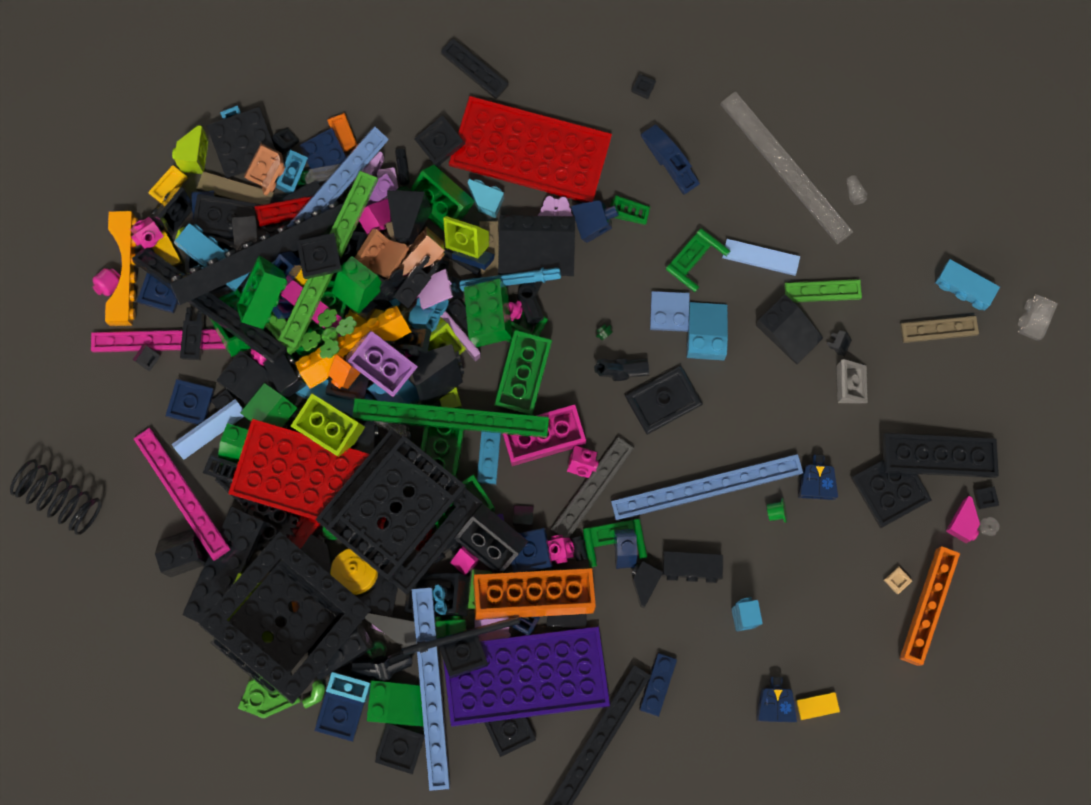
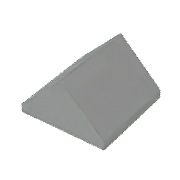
(851, 382)

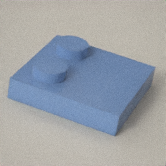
(669, 311)

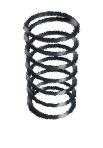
(21, 490)

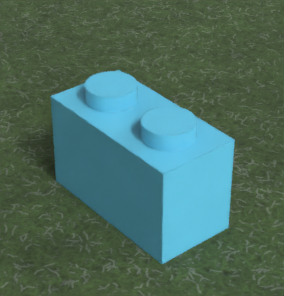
(348, 687)

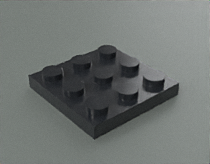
(238, 140)
(890, 494)

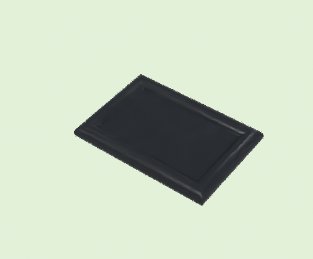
(663, 400)

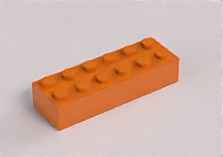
(533, 594)

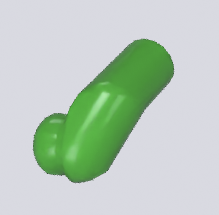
(316, 695)

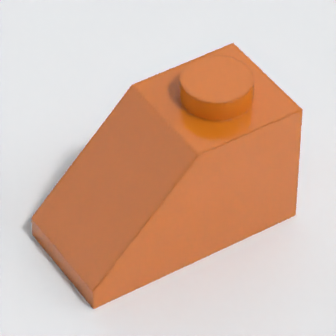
(342, 373)

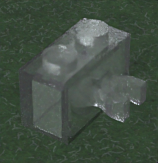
(1037, 317)

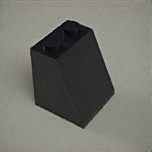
(437, 373)
(180, 553)

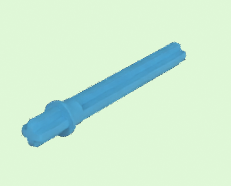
(517, 278)

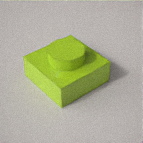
(451, 399)

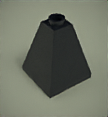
(408, 214)

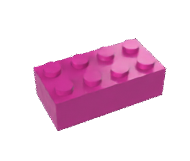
(562, 435)

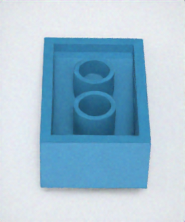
(707, 331)

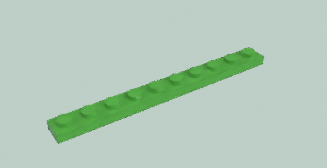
(315, 287)

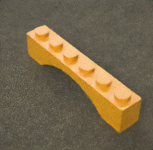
(119, 307)
(388, 326)

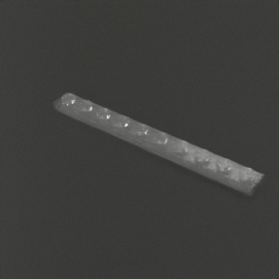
(786, 168)

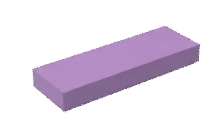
(468, 345)

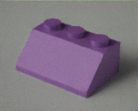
(381, 363)

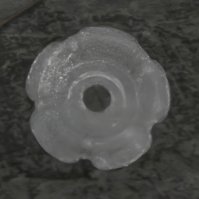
(994, 526)

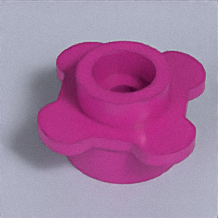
(515, 310)

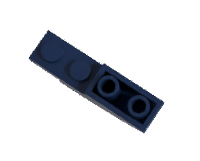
(671, 157)

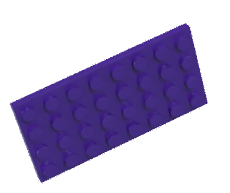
(531, 678)

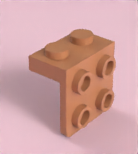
(265, 168)
(381, 254)

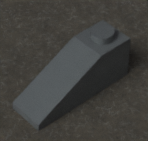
(397, 629)

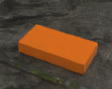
(343, 132)

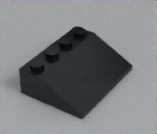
(536, 243)

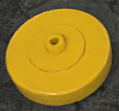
(353, 572)

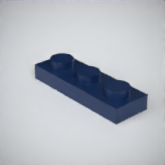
(658, 685)

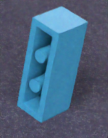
(967, 285)
(746, 614)

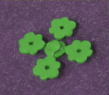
(330, 334)

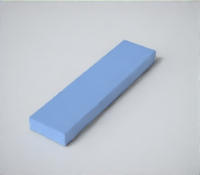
(762, 257)
(208, 429)

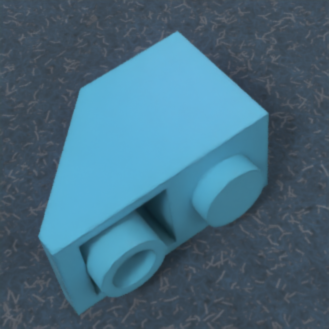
(487, 199)

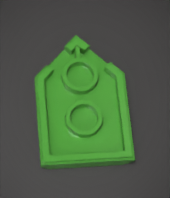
(261, 702)

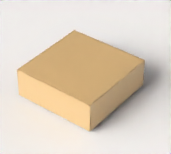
(898, 580)

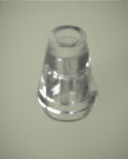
(856, 191)

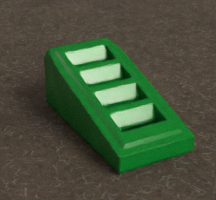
(630, 204)

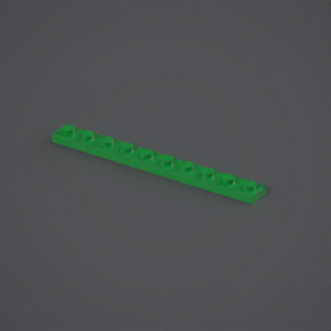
(450, 418)

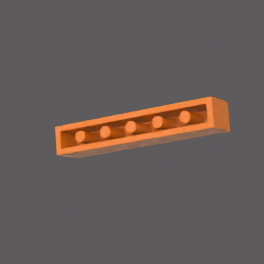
(929, 606)

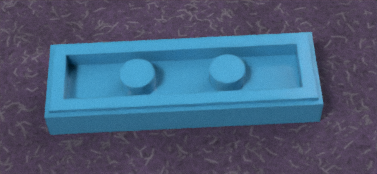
(488, 458)

